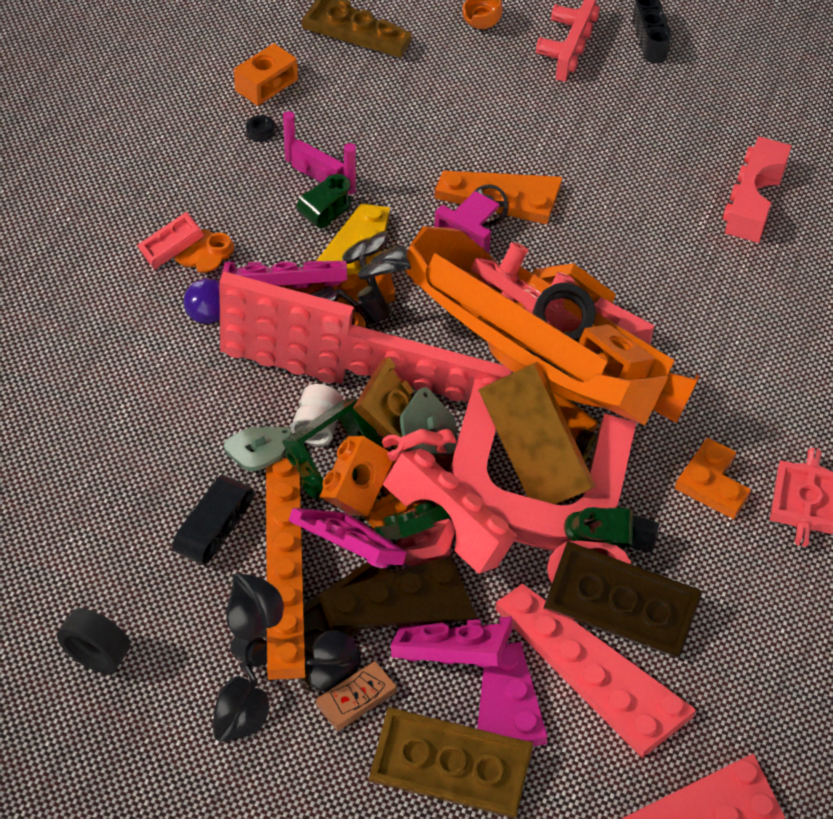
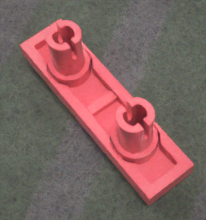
(567, 51)
(515, 289)

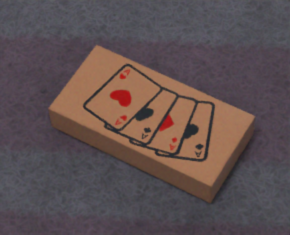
(356, 696)

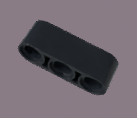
(652, 30)
(212, 519)

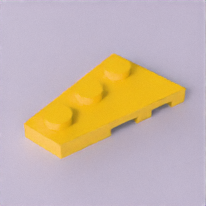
(362, 224)

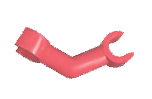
(417, 437)

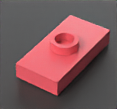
(170, 240)

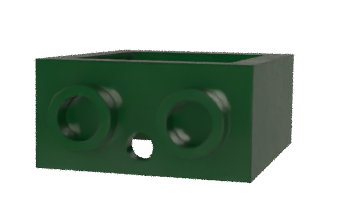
(299, 456)

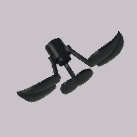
(370, 297)
(250, 610)

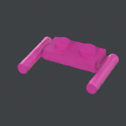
(313, 161)

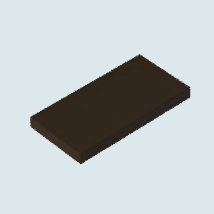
(622, 599)

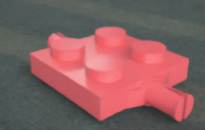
(804, 497)

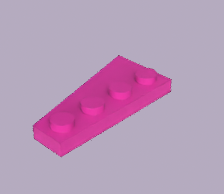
(287, 273)

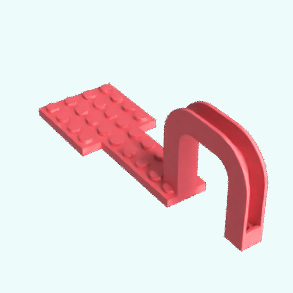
(320, 341)

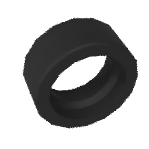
(569, 292)
(93, 640)

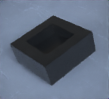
(644, 533)

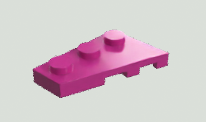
(350, 534)
(465, 644)
(509, 699)

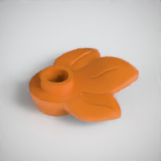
(207, 252)

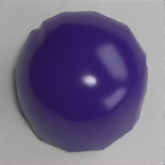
(203, 301)

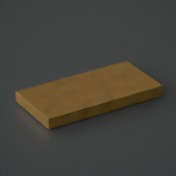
(536, 436)
(451, 762)

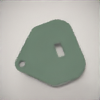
(429, 415)
(265, 443)

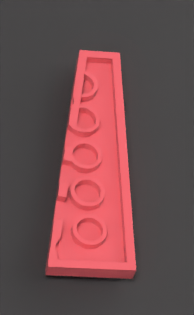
(612, 685)
(729, 793)

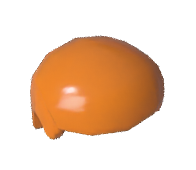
(482, 13)

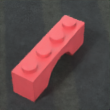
(750, 210)
(480, 535)

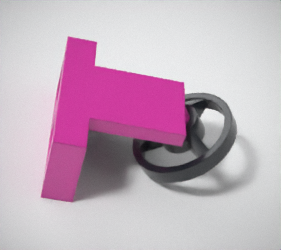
(473, 214)

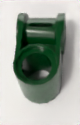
(325, 201)
(603, 526)

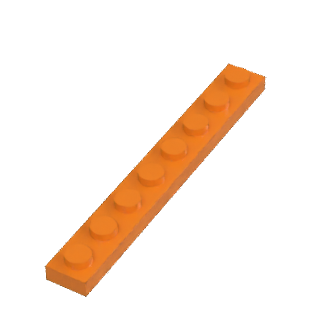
(284, 572)

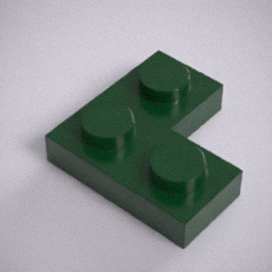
(408, 523)

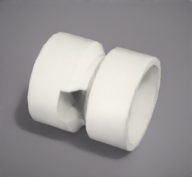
(314, 402)

